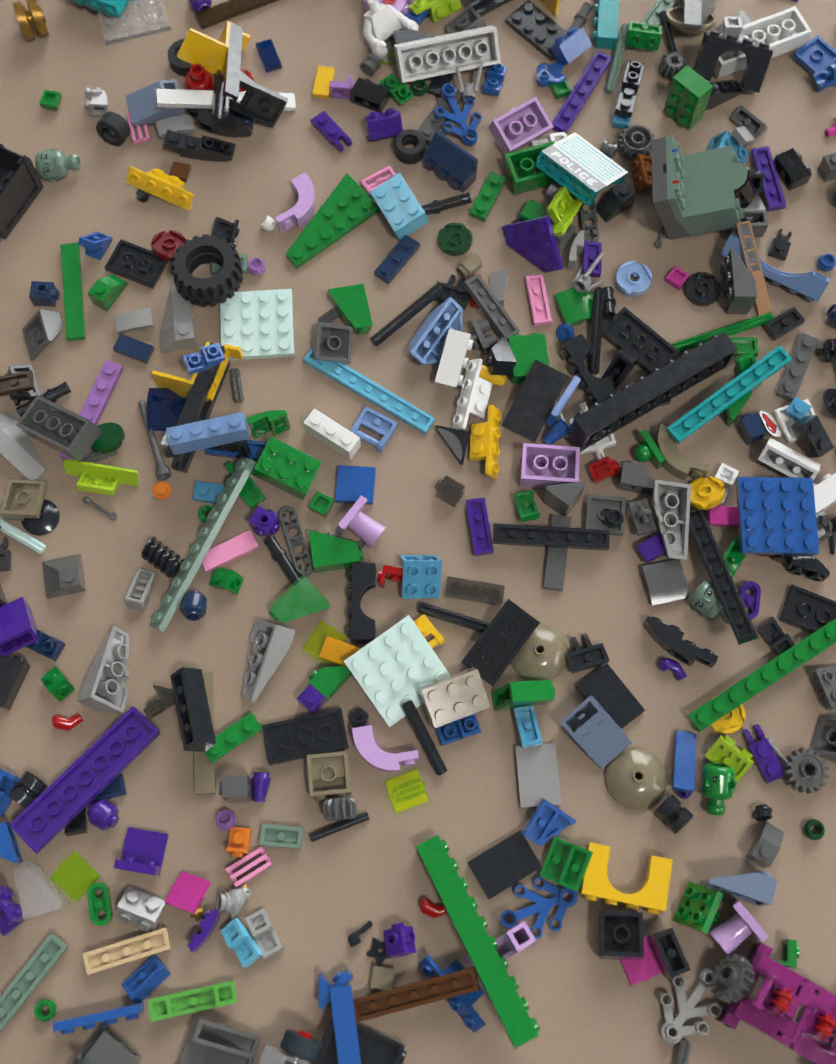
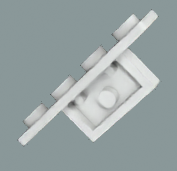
(473, 395)

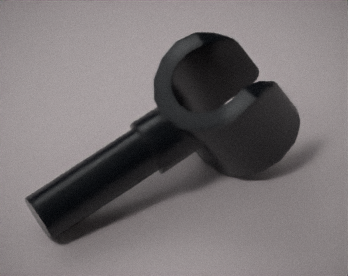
(142, 195)
(354, 938)

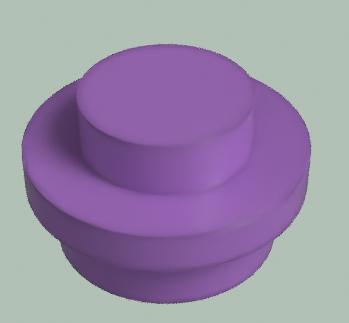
(256, 266)
(225, 820)

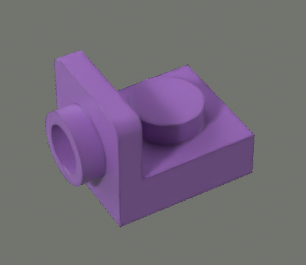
(341, 89)

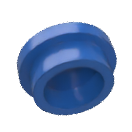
(826, 262)
(565, 332)

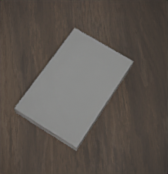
(538, 775)

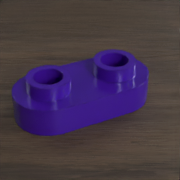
(752, 601)

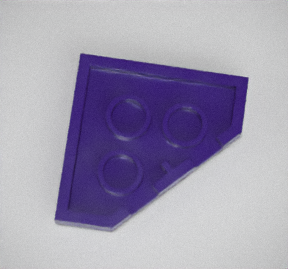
(535, 242)

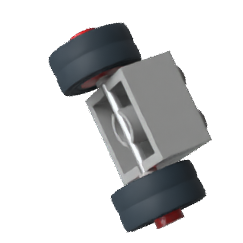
(296, 1049)

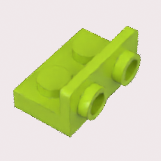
(726, 752)

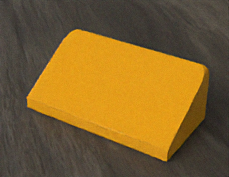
(336, 650)

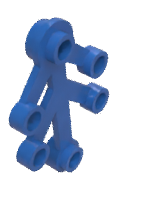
(458, 117)
(542, 906)

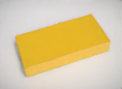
(322, 82)

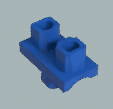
(825, 78)

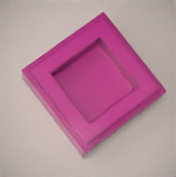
(677, 278)

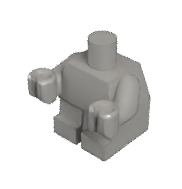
(98, 101)

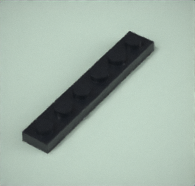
(551, 537)

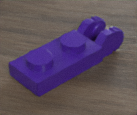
(330, 131)
(763, 755)

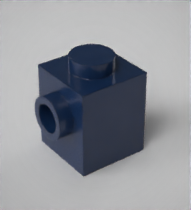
(43, 294)
(751, 428)

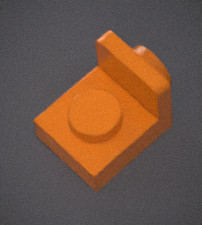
(239, 842)

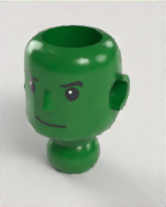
(718, 785)

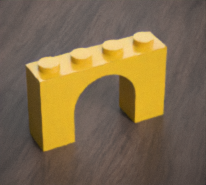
(651, 895)

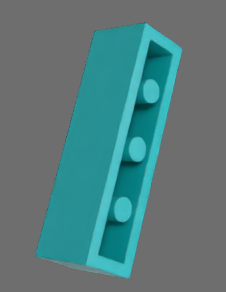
(606, 24)

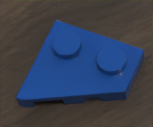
(546, 823)

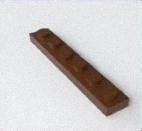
(416, 994)

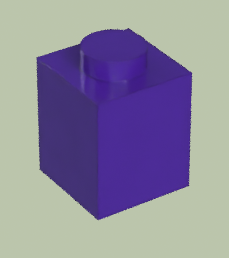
(311, 699)

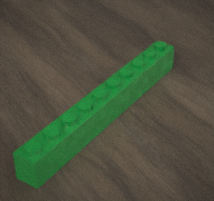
(477, 943)

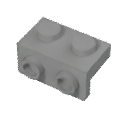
(140, 909)

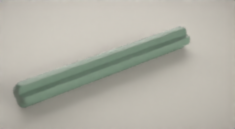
(617, 59)

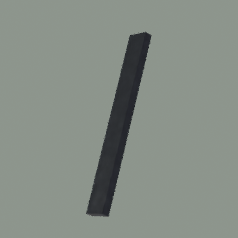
(721, 578)

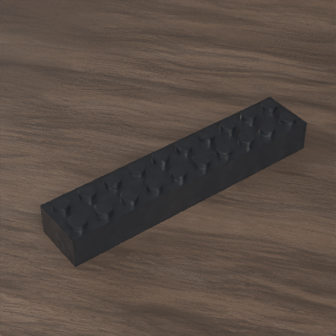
(651, 391)

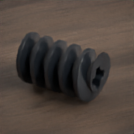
(161, 559)

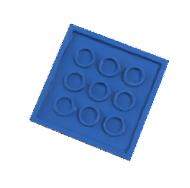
(776, 516)

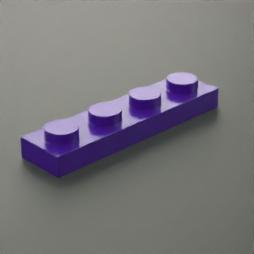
(772, 189)

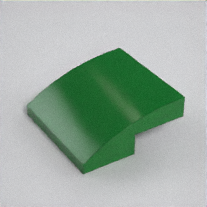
(574, 306)
(264, 422)
(566, 864)

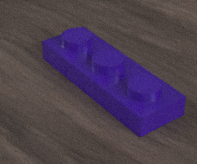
(479, 527)

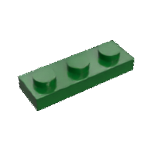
(487, 196)
(233, 737)

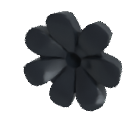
(826, 351)

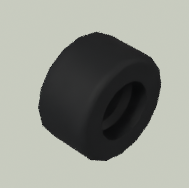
(113, 128)
(410, 137)

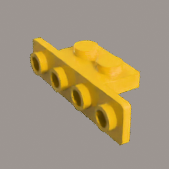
(161, 185)
(485, 442)

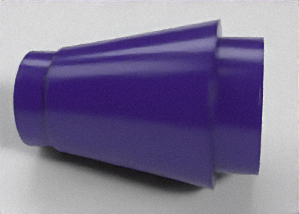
(260, 785)

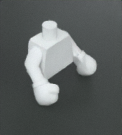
(380, 24)

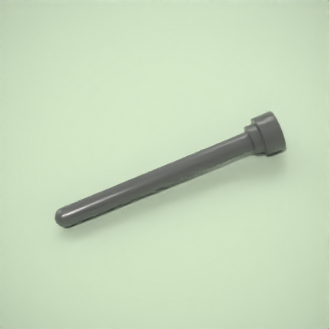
(162, 471)

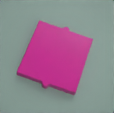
(187, 892)
(642, 969)

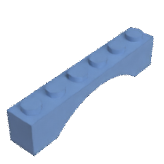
(809, 283)

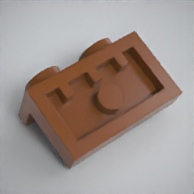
(642, 172)

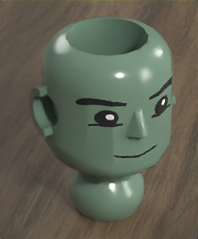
(54, 164)
(707, 602)

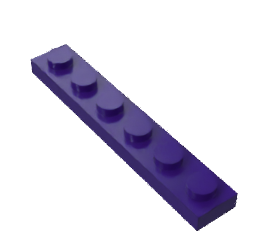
(581, 92)

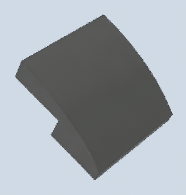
(665, 581)

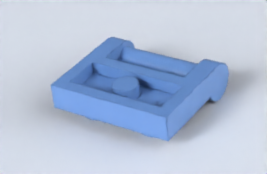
(376, 423)

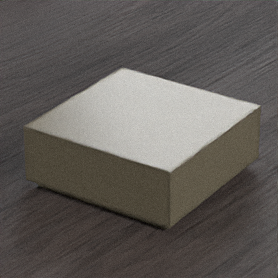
(382, 978)

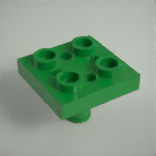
(701, 910)

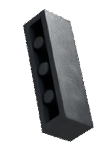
(193, 709)

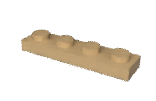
(127, 951)

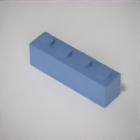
(208, 433)

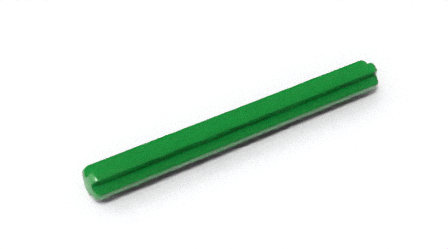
(731, 329)

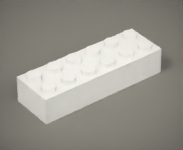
(782, 31)
(461, 49)

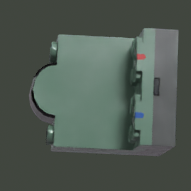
(698, 189)

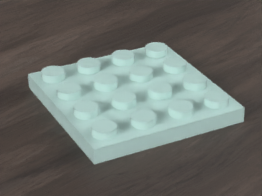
(259, 323)
(394, 668)

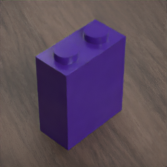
(16, 627)

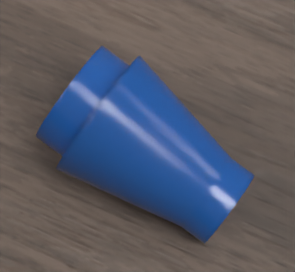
(556, 432)

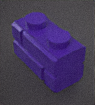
(383, 124)

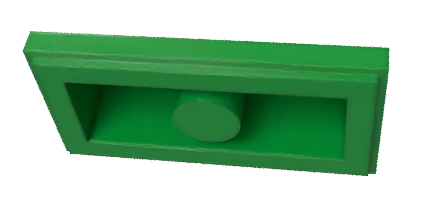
(533, 210)

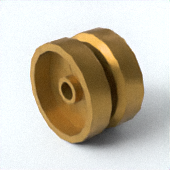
(32, 18)

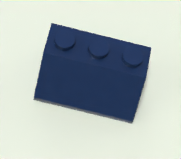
(450, 162)

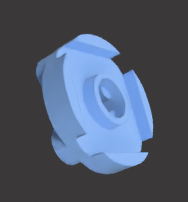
(637, 287)

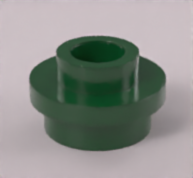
(419, 84)
(819, 827)

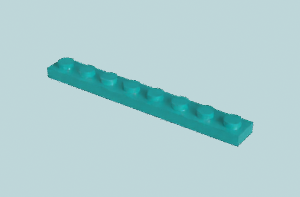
(728, 394)

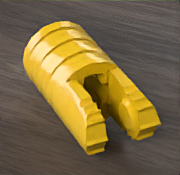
(495, 379)

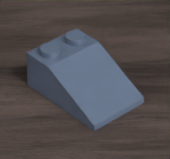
(751, 887)

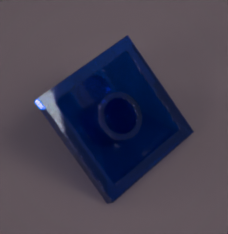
(163, 408)

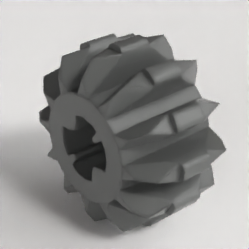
(672, 64)
(340, 809)

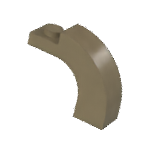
(675, 462)

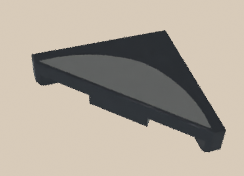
(455, 440)

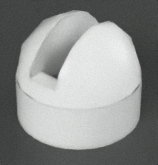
(268, 224)

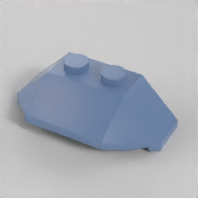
(430, 338)

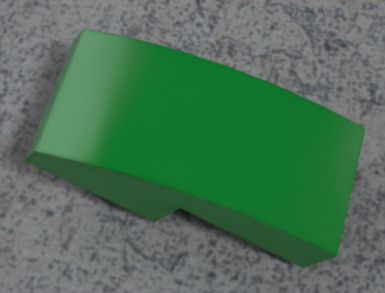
(398, 92)

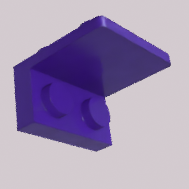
(143, 852)
(10, 912)

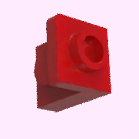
(604, 469)
(393, 573)

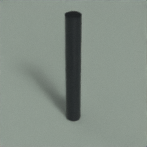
(669, 36)
(338, 827)

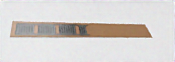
(754, 266)

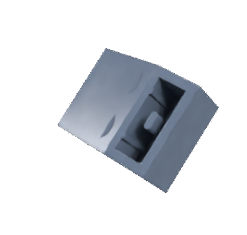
(143, 104)
(596, 731)

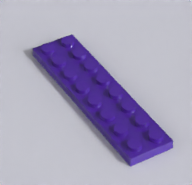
(84, 780)

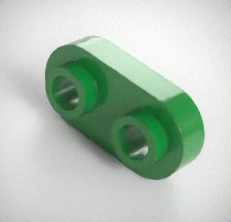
(100, 904)

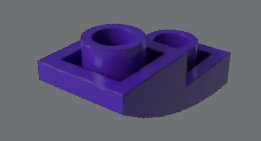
(651, 548)
(208, 924)

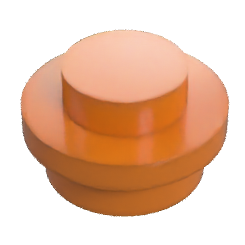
(161, 490)

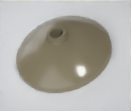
(674, 17)
(544, 665)
(626, 788)

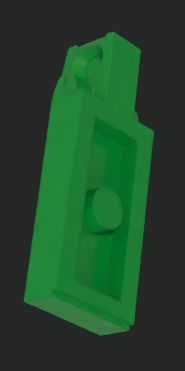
(250, 492)

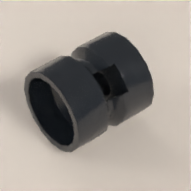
(27, 789)
(668, 808)

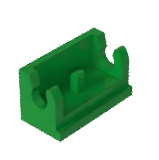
(733, 556)

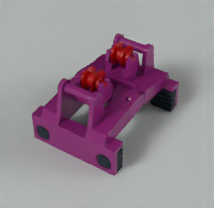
(781, 995)

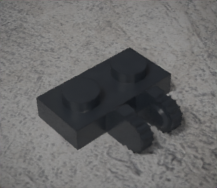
(457, 293)
(587, 657)

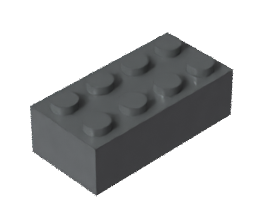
(59, 428)

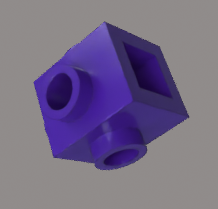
(264, 522)
(399, 940)

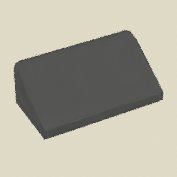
(745, 118)

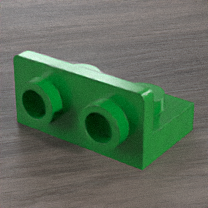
(643, 35)

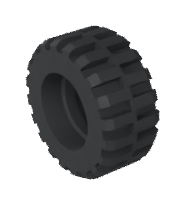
(202, 251)

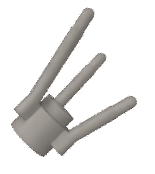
(470, 89)
(582, 282)

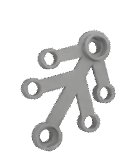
(686, 1009)

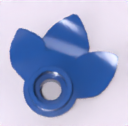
(549, 74)

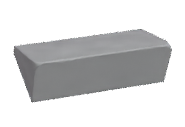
(498, 284)

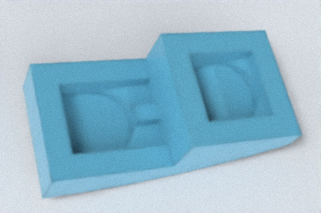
(242, 942)

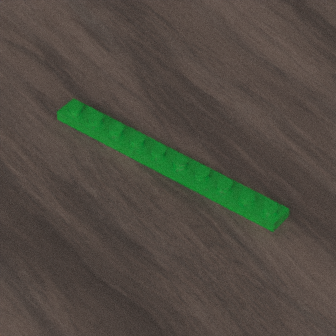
(763, 677)

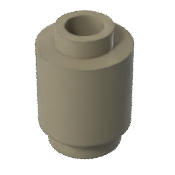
(469, 265)

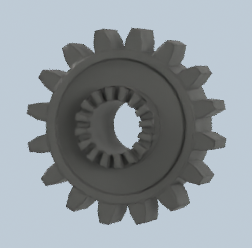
(635, 141)
(815, 770)
(732, 979)

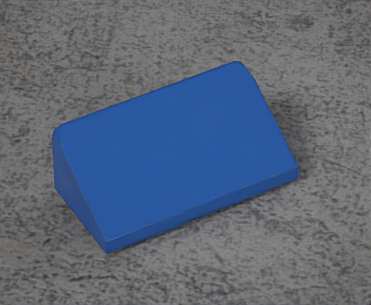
(146, 979)

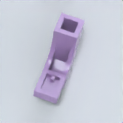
(305, 206)
(378, 758)
(512, 941)

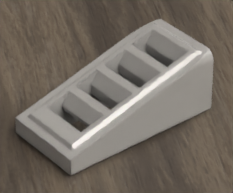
(139, 601)

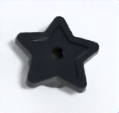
(374, 952)

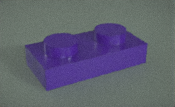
(590, 252)

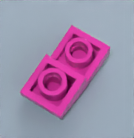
(723, 516)

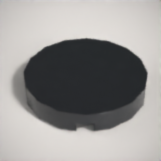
(702, 289)

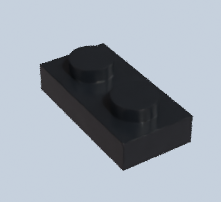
(784, 323)

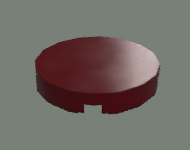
(165, 244)

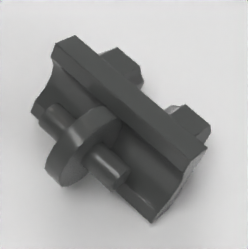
(486, 342)
(642, 517)

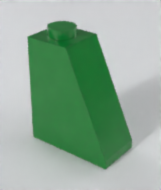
(352, 306)
(333, 552)
(298, 601)
(523, 694)

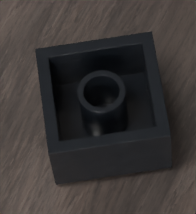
(621, 935)

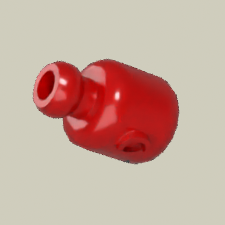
(199, 79)

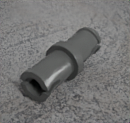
(581, 18)

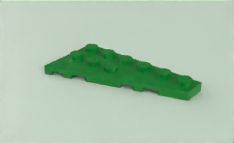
(339, 215)

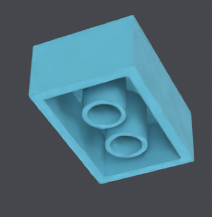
(399, 206)

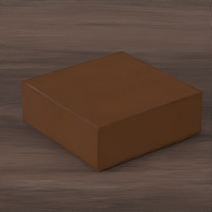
(180, 170)

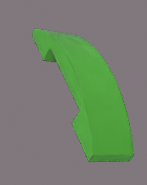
(192, 1001)

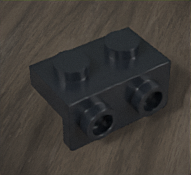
(225, 229)

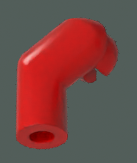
(66, 724)
(430, 909)

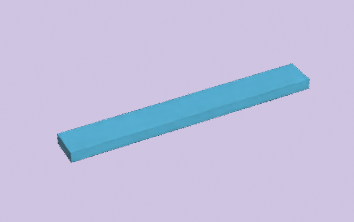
(372, 392)

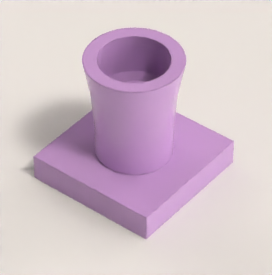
(360, 524)
(737, 928)

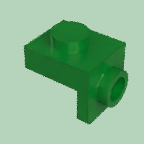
(526, 506)
(226, 580)
(57, 684)
(790, 953)

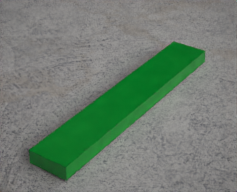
(73, 292)

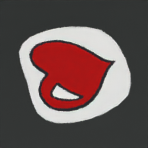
(770, 424)

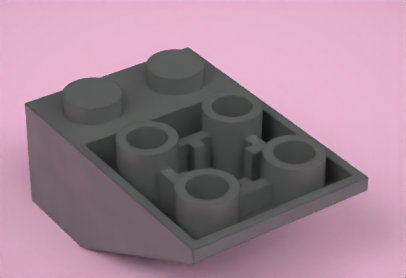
(757, 215)
(737, 285)

